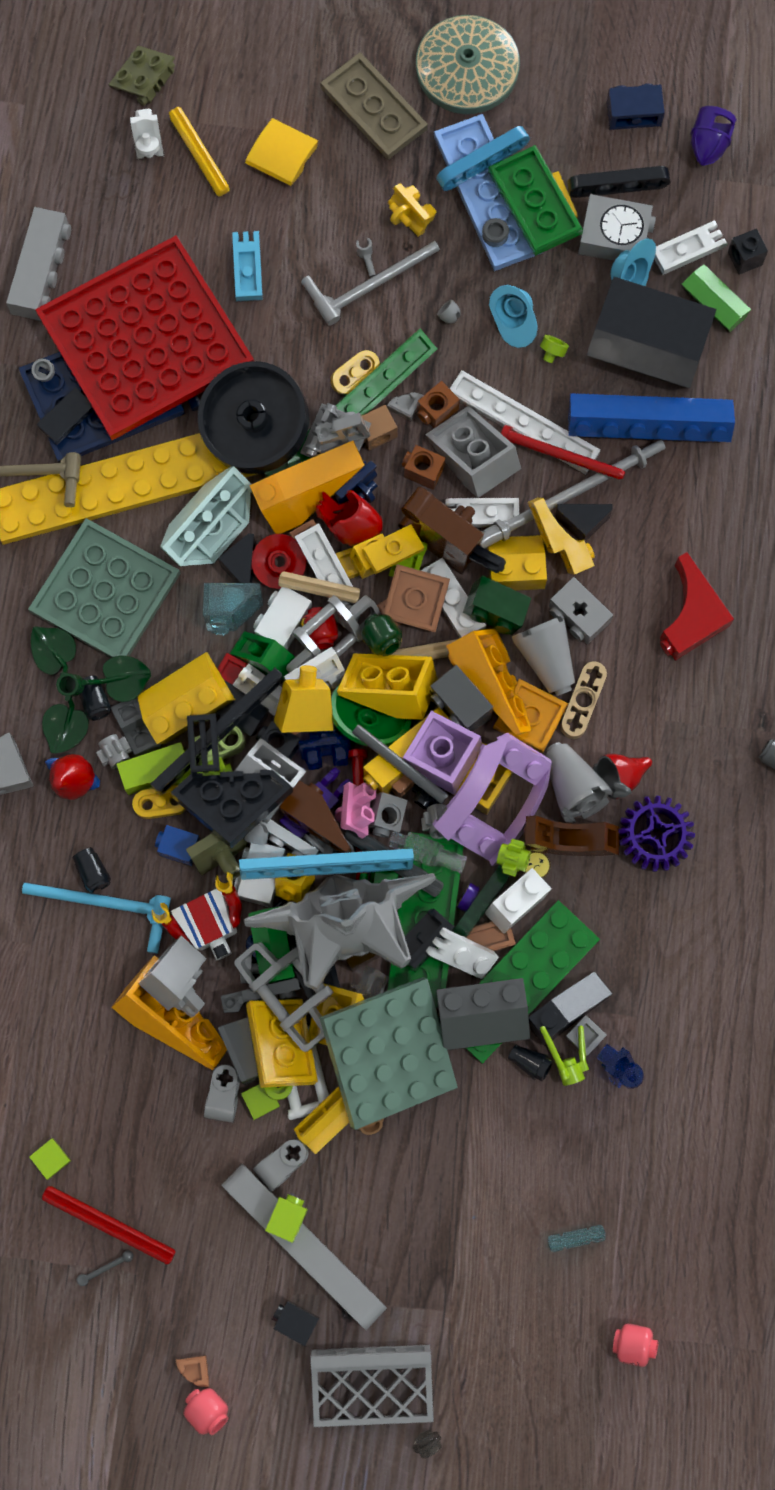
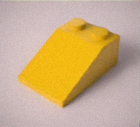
(390, 684)

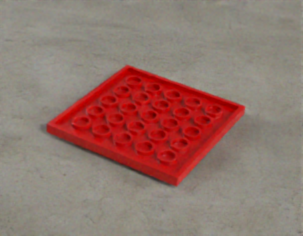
(143, 336)

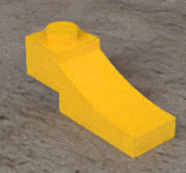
(575, 553)

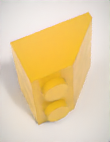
(524, 562)

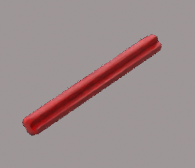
(108, 1225)

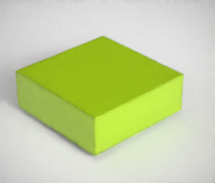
(258, 1102)
(50, 1158)

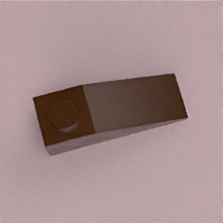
(310, 811)

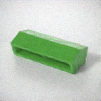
(712, 292)

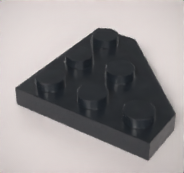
(232, 801)

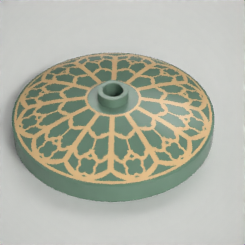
(467, 64)

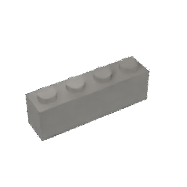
(38, 262)

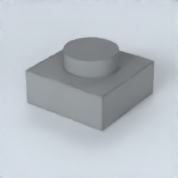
(592, 1034)

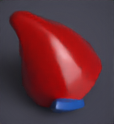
(71, 776)

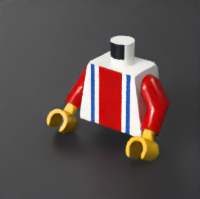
(206, 919)

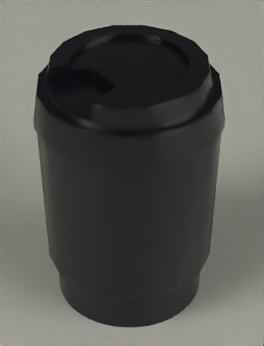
(94, 701)
(91, 870)

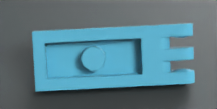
(247, 267)

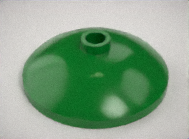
(348, 714)

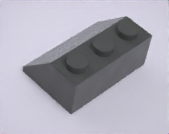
(483, 1014)

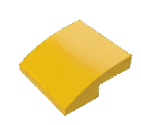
(281, 151)

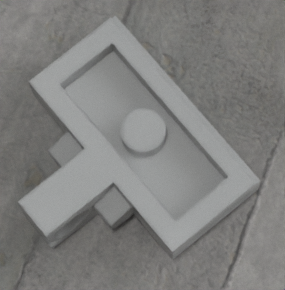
(346, 428)

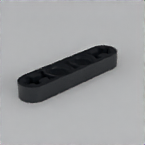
(619, 181)

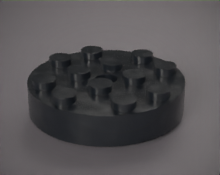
(272, 436)

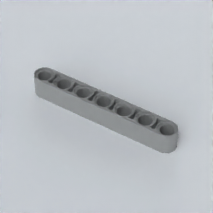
(307, 1250)

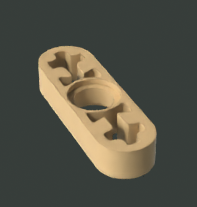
(583, 679)

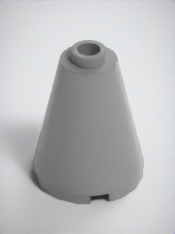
(548, 654)
(575, 784)

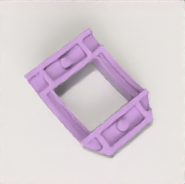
(470, 831)

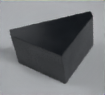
(583, 519)
(238, 560)

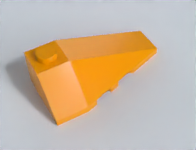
(293, 493)
(484, 662)
(188, 1035)

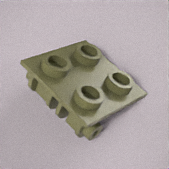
(144, 74)

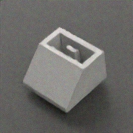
(266, 757)

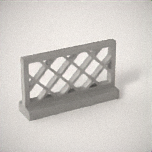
(371, 1359)

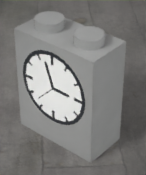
(614, 226)

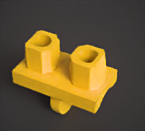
(408, 211)

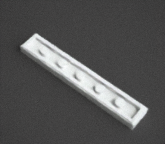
(524, 421)

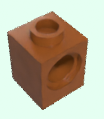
(441, 395)
(428, 477)

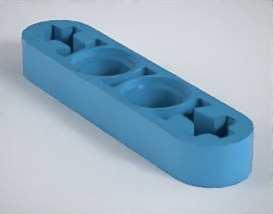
(483, 158)

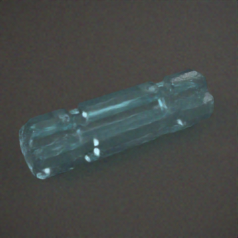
(576, 1238)

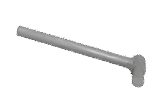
(331, 308)

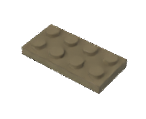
(374, 106)

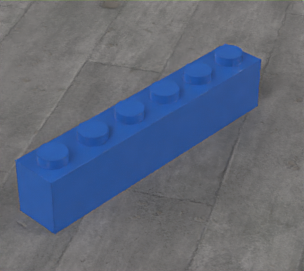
(651, 417)

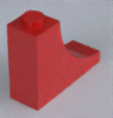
(701, 614)

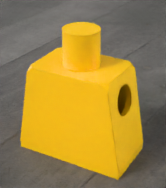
(304, 704)

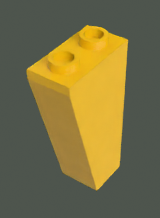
(381, 773)

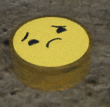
(539, 863)

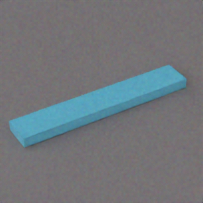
(326, 864)

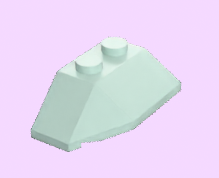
(209, 520)

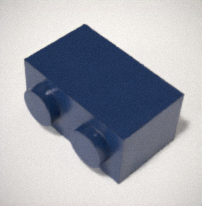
(635, 106)

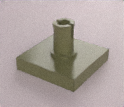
(213, 852)

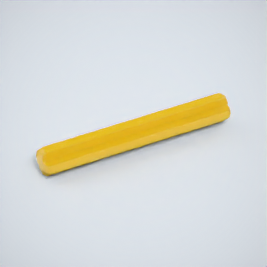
(199, 151)

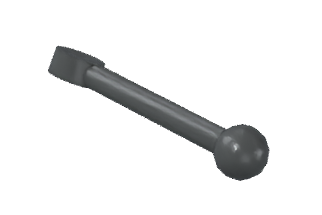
(83, 1279)

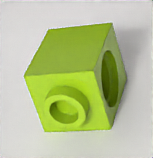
(287, 1218)

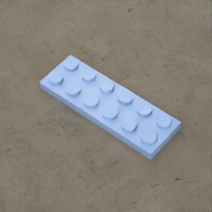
(480, 192)

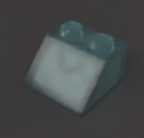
(230, 605)

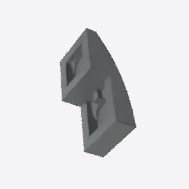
(131, 722)

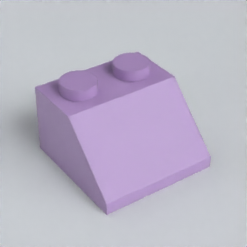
(443, 751)

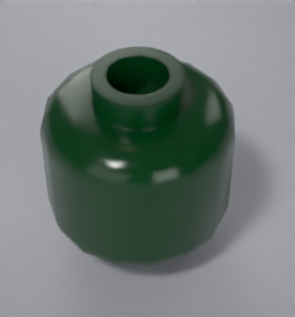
(381, 634)

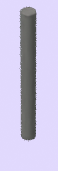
(400, 764)

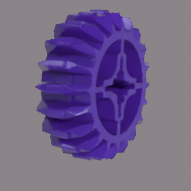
(654, 822)

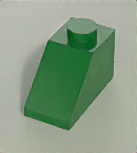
(262, 653)

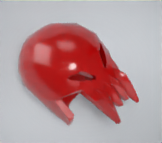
(354, 522)

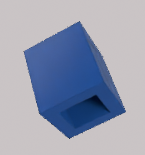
(173, 844)

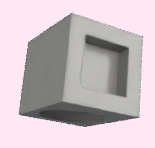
(394, 807)

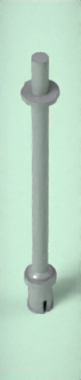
(502, 529)

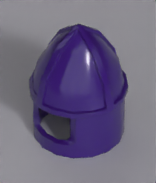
(710, 138)

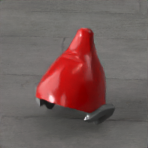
(621, 772)

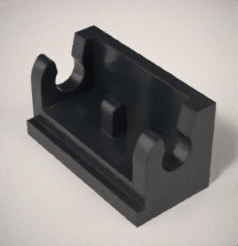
(422, 936)

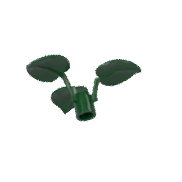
(62, 724)

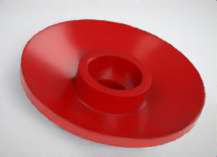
(266, 553)

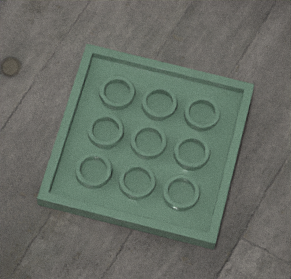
(104, 590)
(388, 1053)

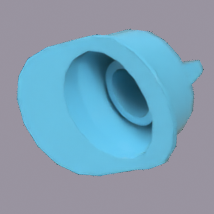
(635, 263)
(514, 315)

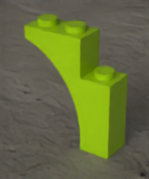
(142, 770)

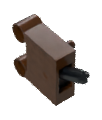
(448, 532)

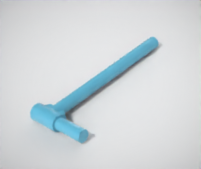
(108, 902)

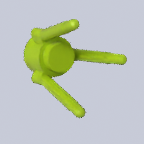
(569, 1069)

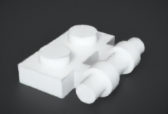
(328, 668)

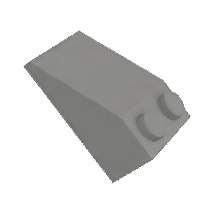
(475, 451)

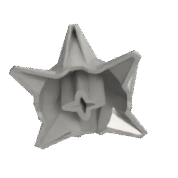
(345, 921)

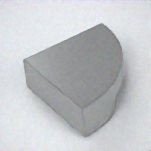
(405, 405)

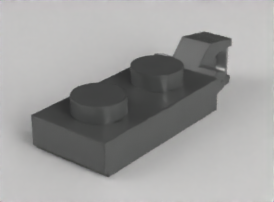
(234, 1001)

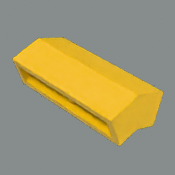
(323, 1122)

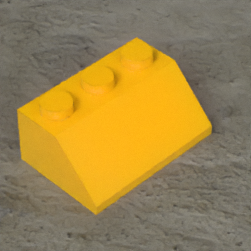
(186, 692)

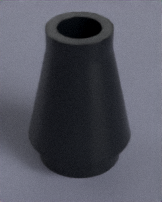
(533, 1063)

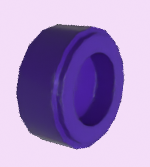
(468, 897)

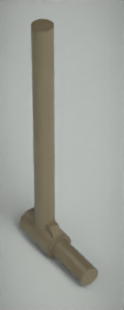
(68, 469)

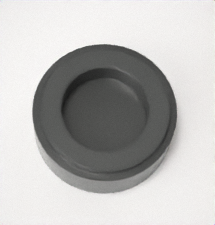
(495, 232)

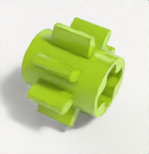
(513, 857)

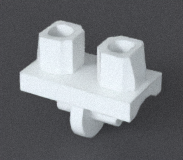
(146, 134)

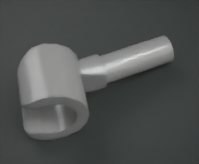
(366, 253)

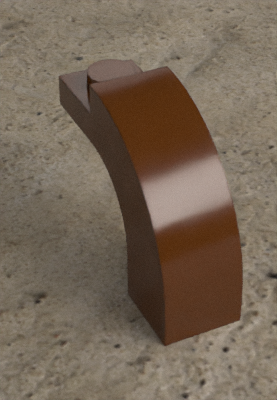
(571, 838)

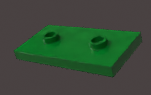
(535, 200)

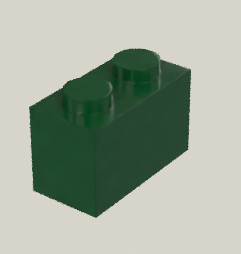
(497, 605)

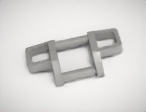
(348, 618)
(259, 985)

